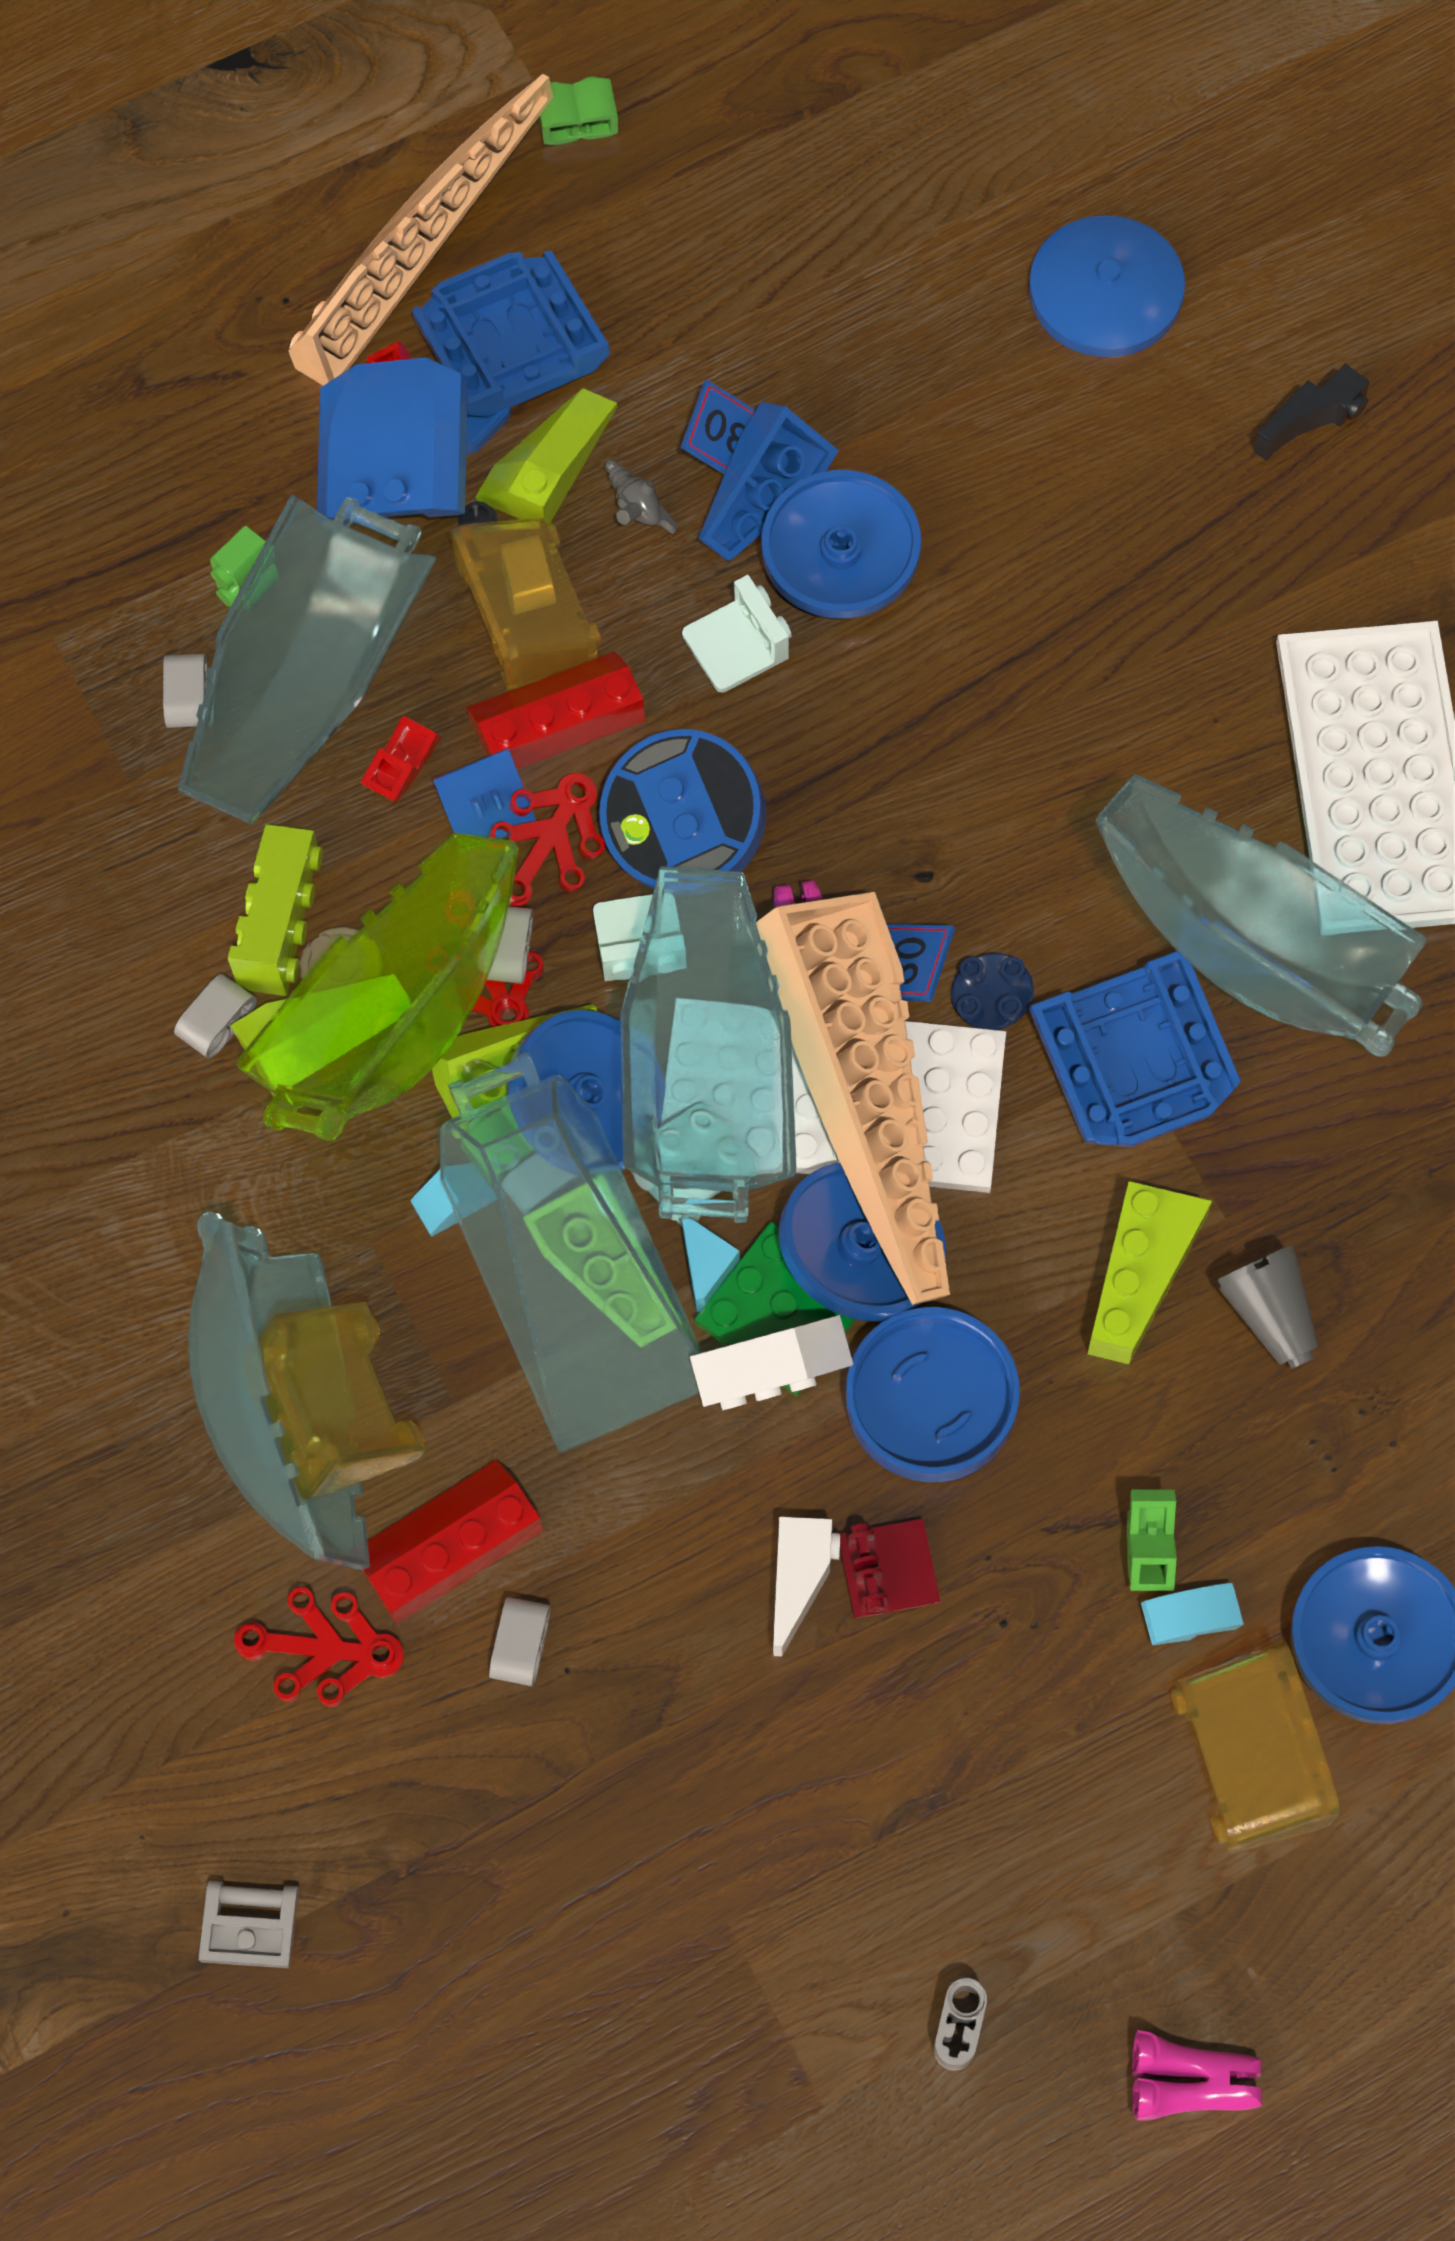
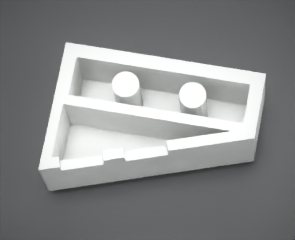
(771, 1362)

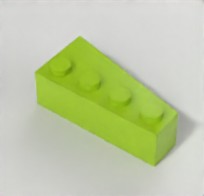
(275, 910)
(1146, 1255)

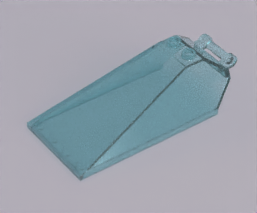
(565, 1256)

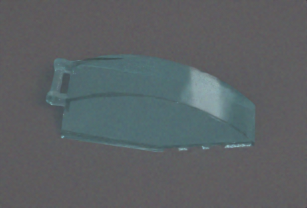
(298, 652)
(1262, 918)
(705, 1049)
(230, 1309)

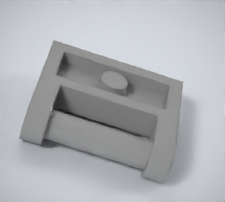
(248, 1939)

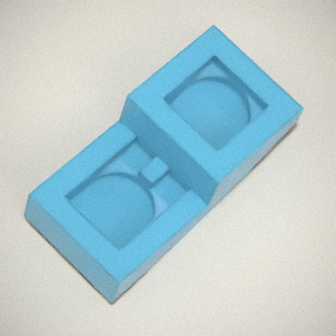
(1192, 1613)

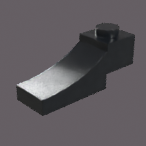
(1313, 407)

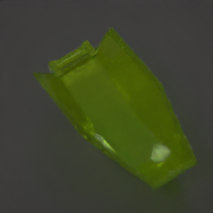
(391, 996)

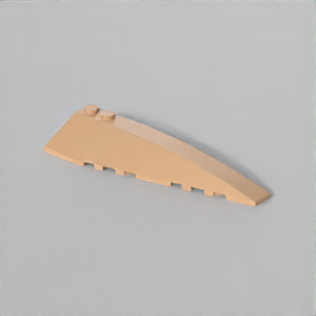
(410, 240)
(853, 1046)

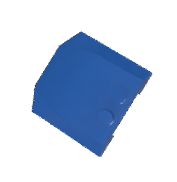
(511, 330)
(394, 439)
(1137, 1053)

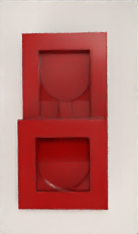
(401, 760)

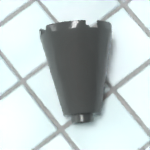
(1274, 1305)

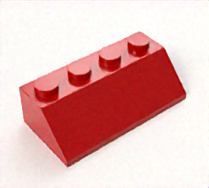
(560, 711)
(449, 1540)

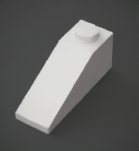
(802, 1568)

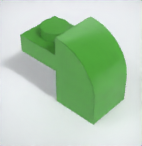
(1151, 1540)

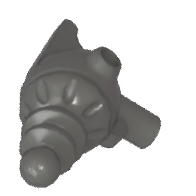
(637, 499)

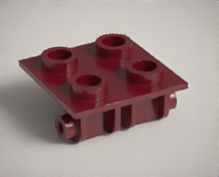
(888, 1568)

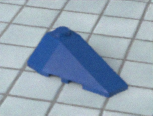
(767, 460)

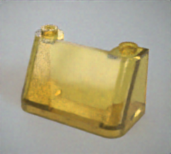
(524, 598)
(332, 1400)
(1259, 1749)

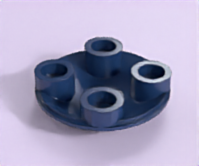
(992, 991)

